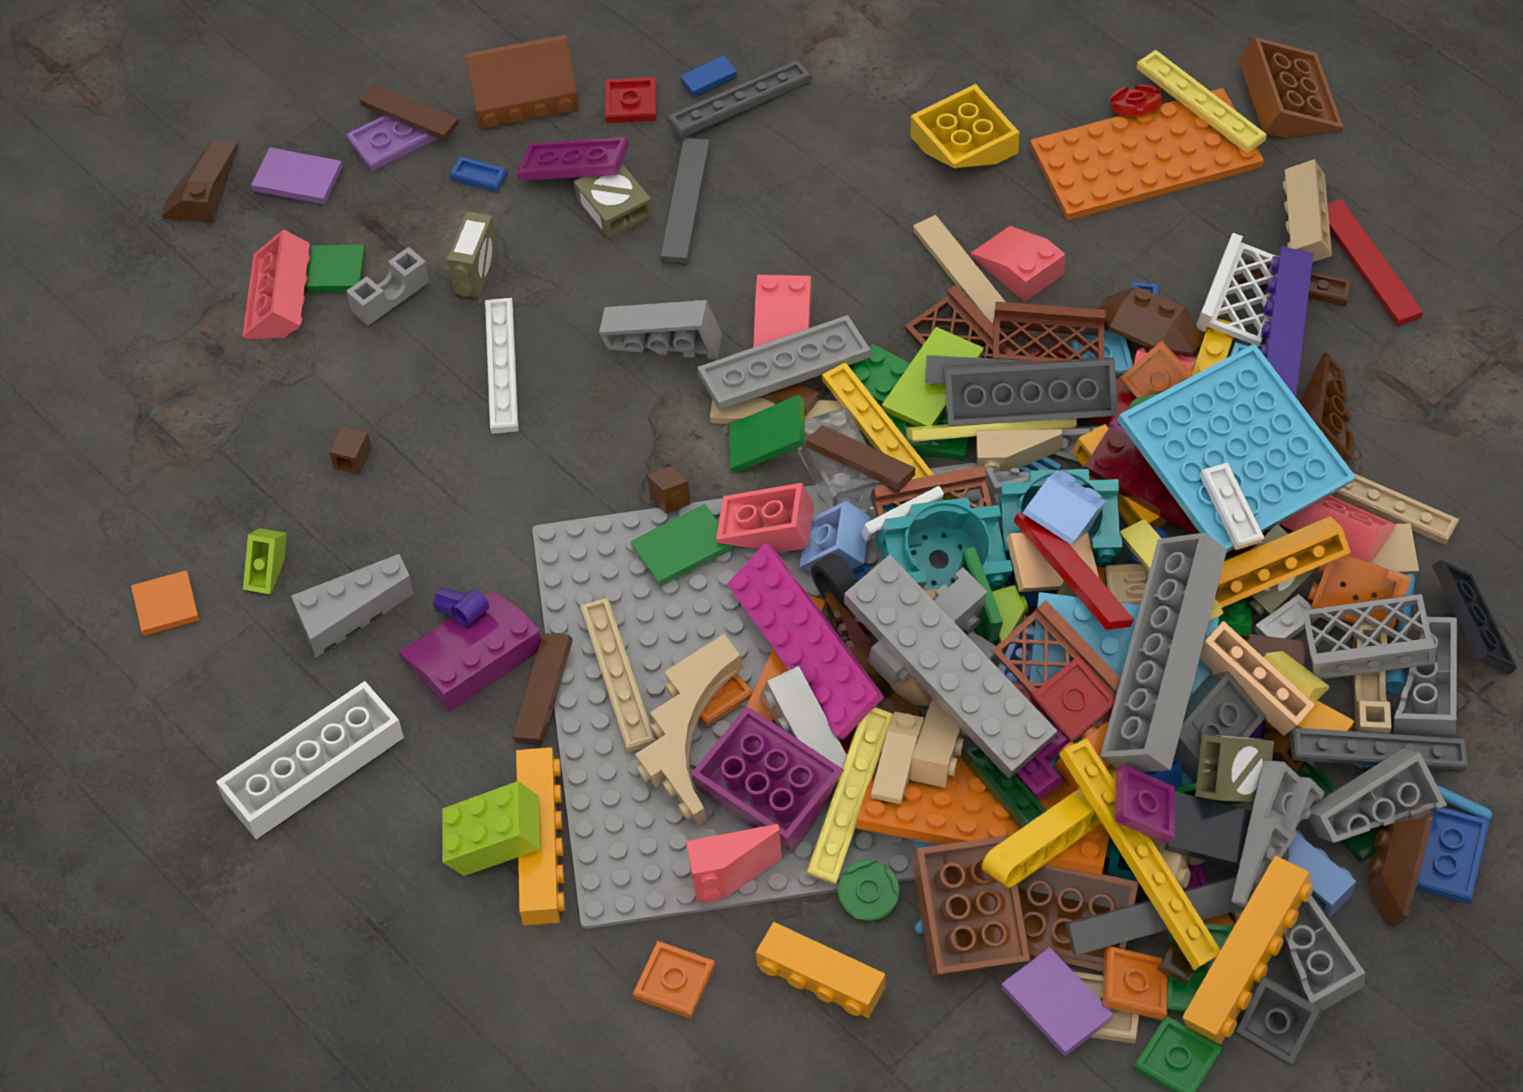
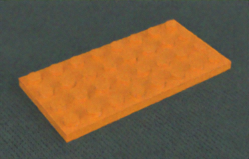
(1137, 158)
(969, 813)

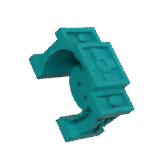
(961, 527)
(1103, 534)

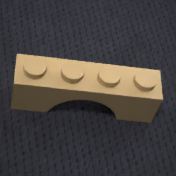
(1370, 699)

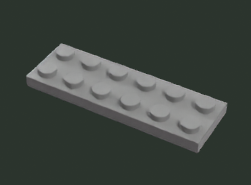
(783, 362)

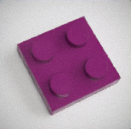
(1145, 804)

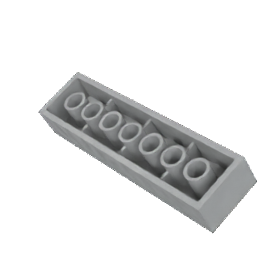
(1164, 653)
(949, 666)

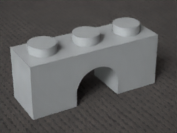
(405, 277)

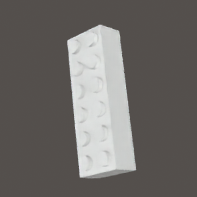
(310, 760)

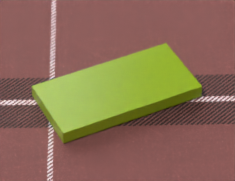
(920, 401)

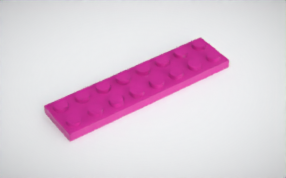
(805, 639)

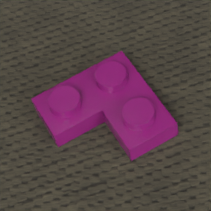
(1038, 773)

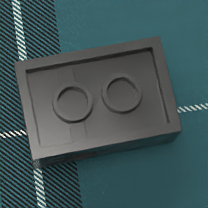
(1215, 709)

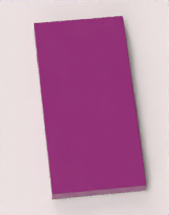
(573, 159)

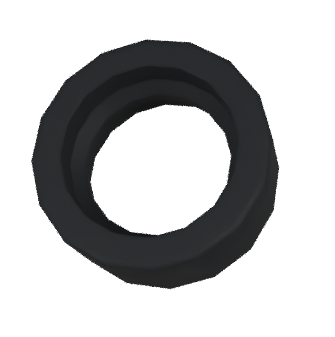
(833, 575)

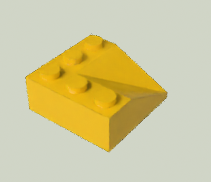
(965, 130)

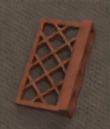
(969, 316)
(1049, 321)
(949, 482)
(1064, 637)

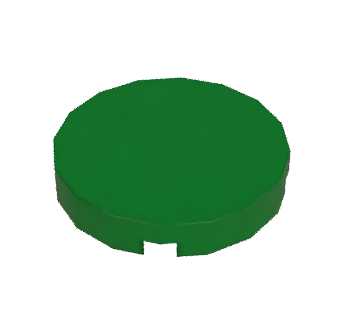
(868, 891)

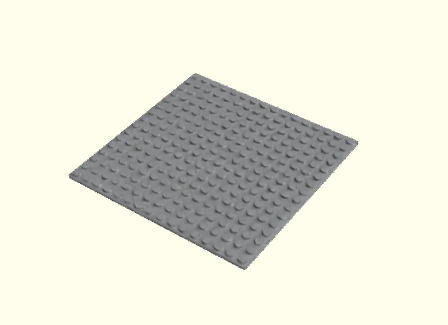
(624, 830)

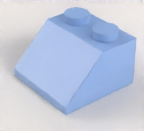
(1065, 507)
(837, 533)

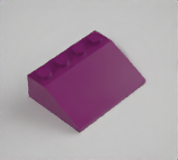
(465, 660)
(767, 777)

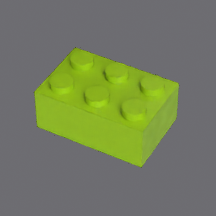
(491, 828)

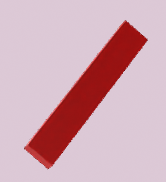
(1372, 265)
(1076, 574)

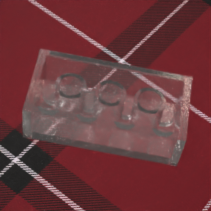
(833, 479)

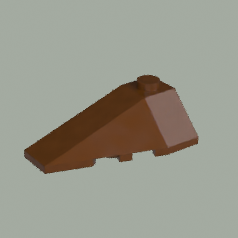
(202, 187)
(1325, 405)
(854, 639)

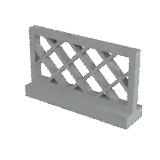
(1371, 655)

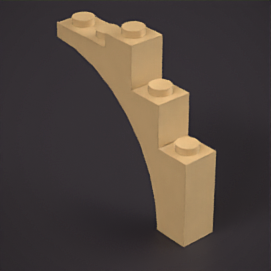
(691, 688)

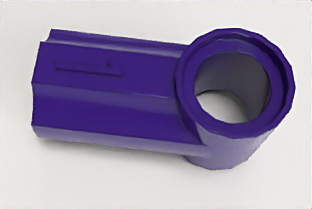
(462, 606)

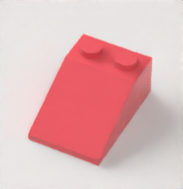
(1021, 261)
(781, 306)
(768, 516)
(731, 860)

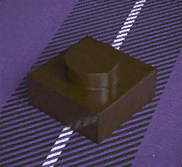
(1176, 964)

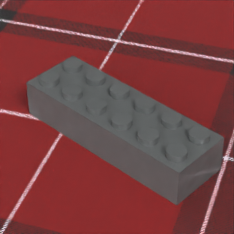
(1030, 391)

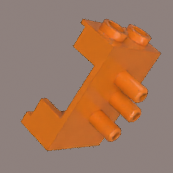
(1360, 579)

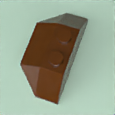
(1151, 319)
(1398, 865)

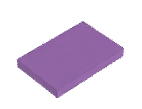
(386, 141)
(297, 176)
(1057, 1001)

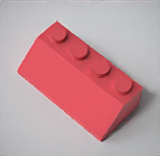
(276, 287)
(1362, 529)

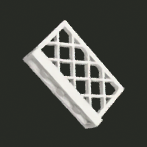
(1220, 288)

